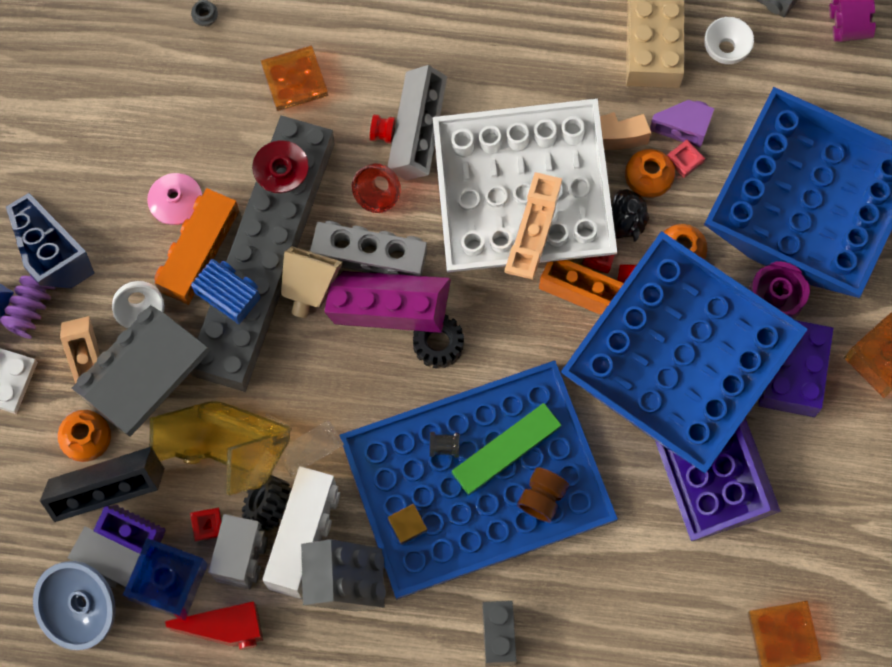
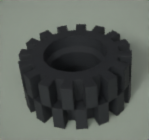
(443, 356)
(267, 502)

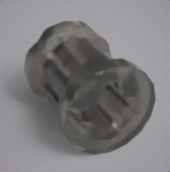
(444, 444)

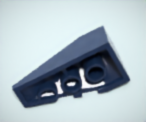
(46, 247)

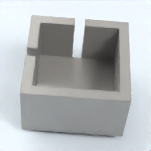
(237, 552)

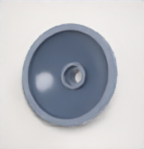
(62, 610)

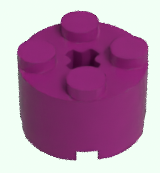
(852, 19)
(785, 280)

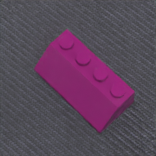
(388, 301)

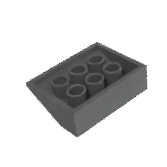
(140, 370)

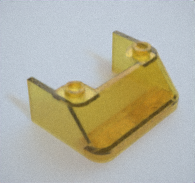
(223, 433)

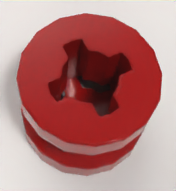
(382, 128)

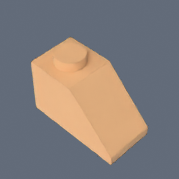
(79, 345)

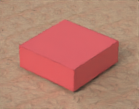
(686, 158)

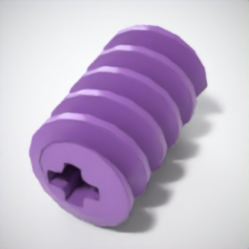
(24, 306)

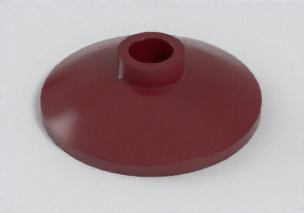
(280, 155)

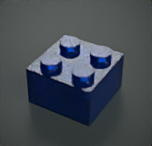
(165, 579)

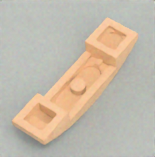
(534, 226)

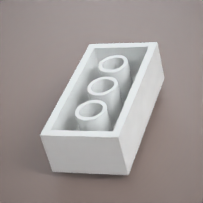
(303, 522)

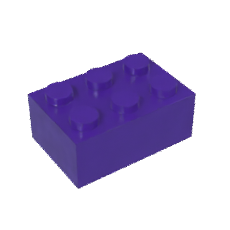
(802, 377)

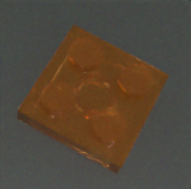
(294, 78)
(784, 635)

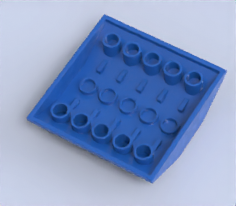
(809, 195)
(683, 352)

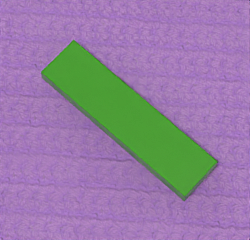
(506, 449)

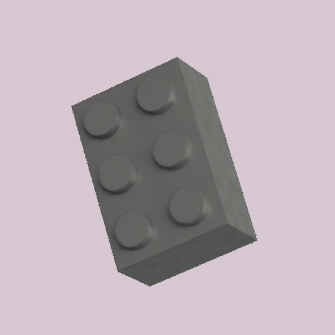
(342, 575)

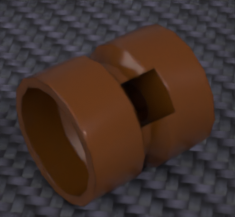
(544, 491)

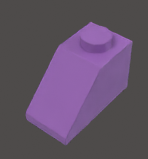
(684, 121)

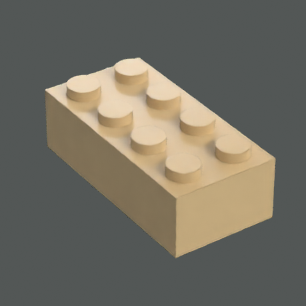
(655, 43)

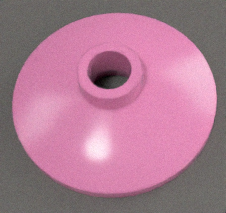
(173, 210)

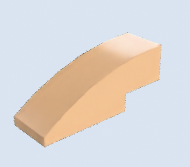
(625, 133)

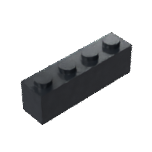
(102, 484)

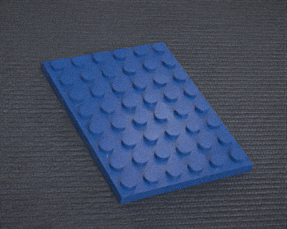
(487, 527)

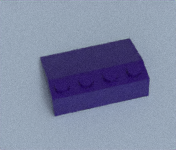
(730, 492)

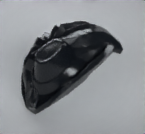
(629, 214)

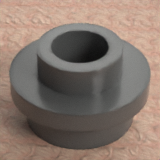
(201, 7)

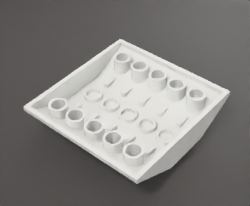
(487, 173)

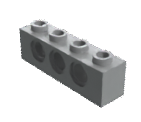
(380, 261)

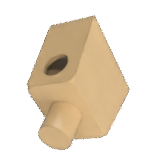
(307, 279)

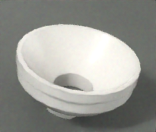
(732, 31)
(126, 312)

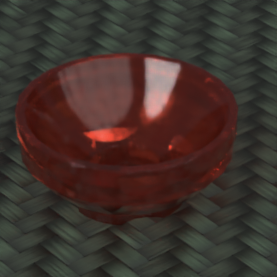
(369, 195)

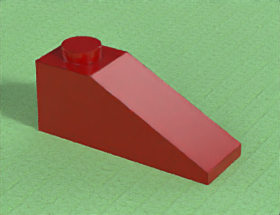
(230, 626)

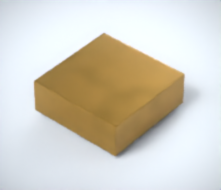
(407, 524)

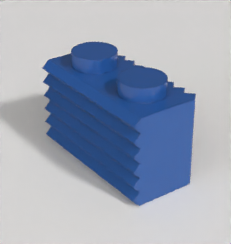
(226, 291)

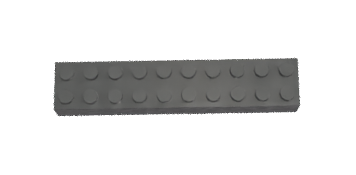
(266, 231)

